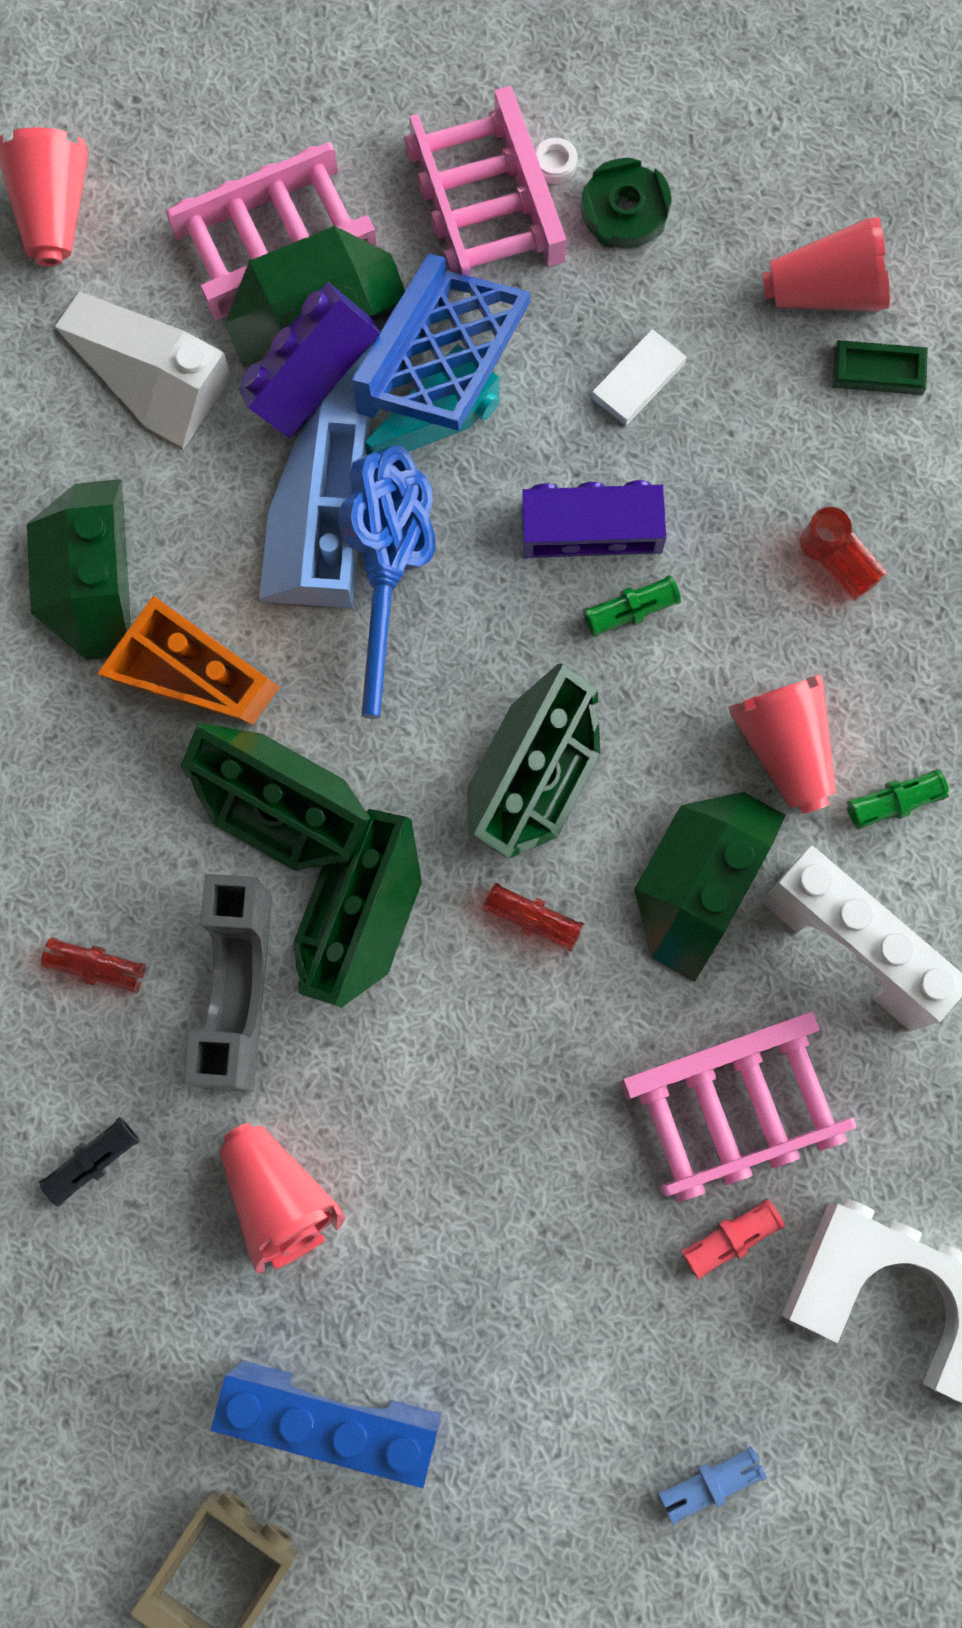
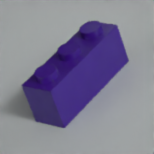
(307, 359)
(593, 520)

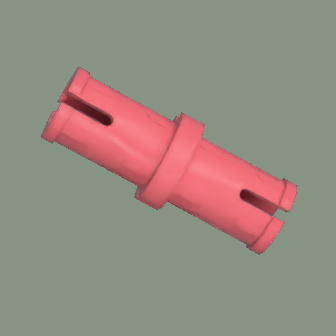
(733, 1238)

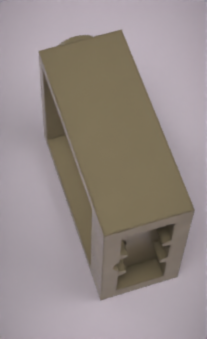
(161, 1610)

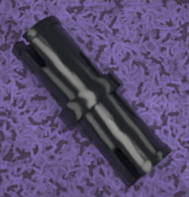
(88, 1162)

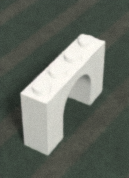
(914, 977)
(847, 1253)

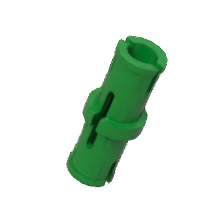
(632, 606)
(898, 799)

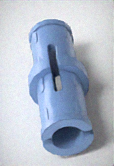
(712, 1485)

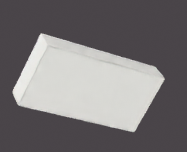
(639, 377)

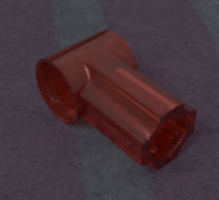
(845, 557)

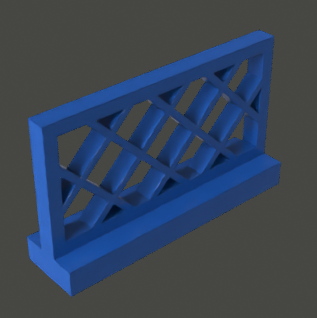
(408, 335)

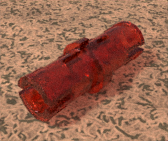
(533, 916)
(93, 965)

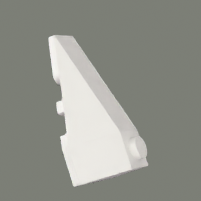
(151, 366)

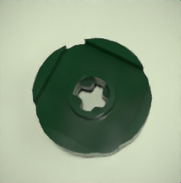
(619, 226)

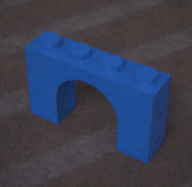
(269, 1411)

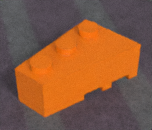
(185, 664)

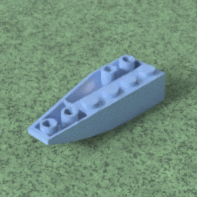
(304, 547)

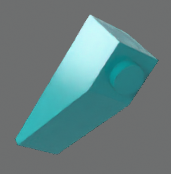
(415, 433)

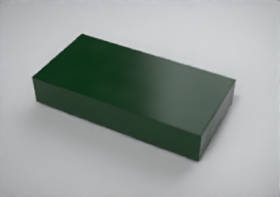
(880, 367)

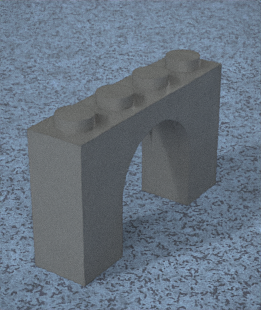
(238, 920)

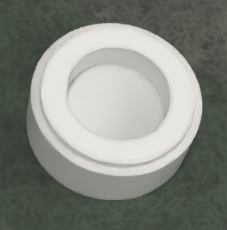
(557, 160)

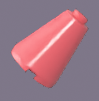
(44, 189)
(833, 272)
(792, 741)
(274, 1198)

